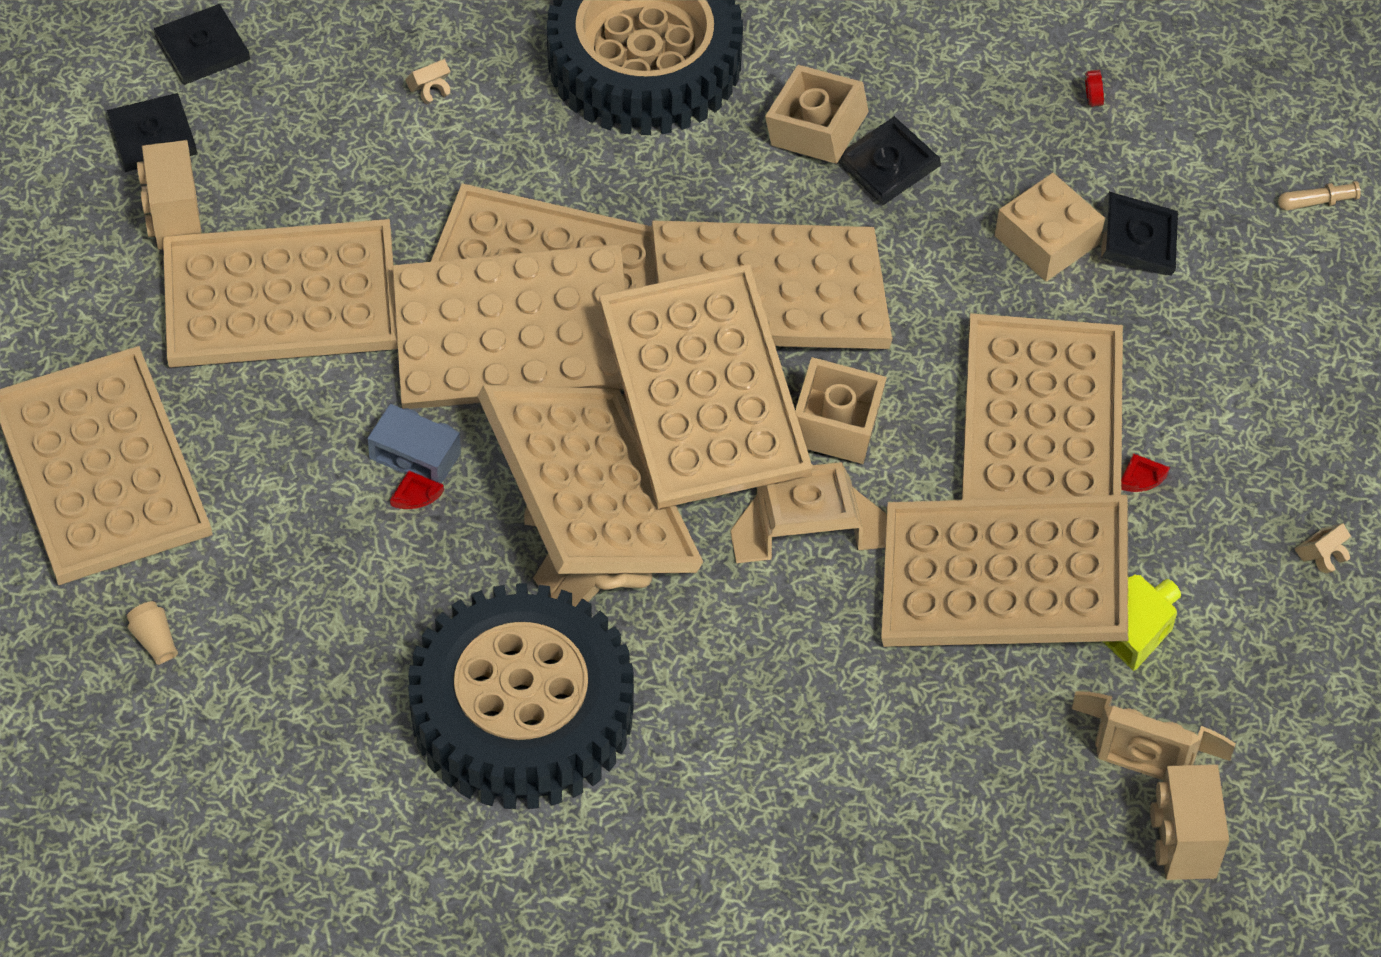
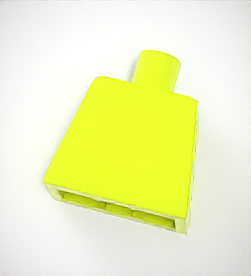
(1149, 619)

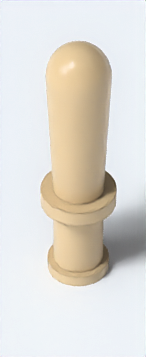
(1329, 194)

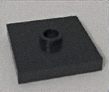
(201, 44)
(149, 124)
(889, 160)
(1139, 234)

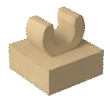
(428, 77)
(1323, 544)

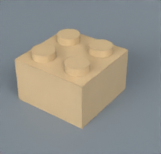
(817, 113)
(169, 191)
(1049, 226)
(839, 409)
(1190, 822)

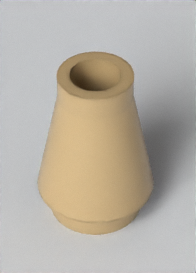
(151, 629)

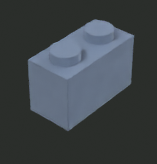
(414, 444)

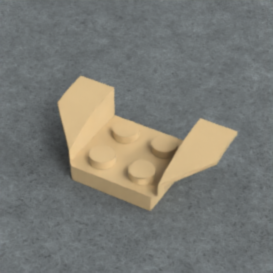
(807, 506)
(1146, 743)

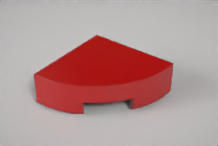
(1142, 474)
(415, 491)

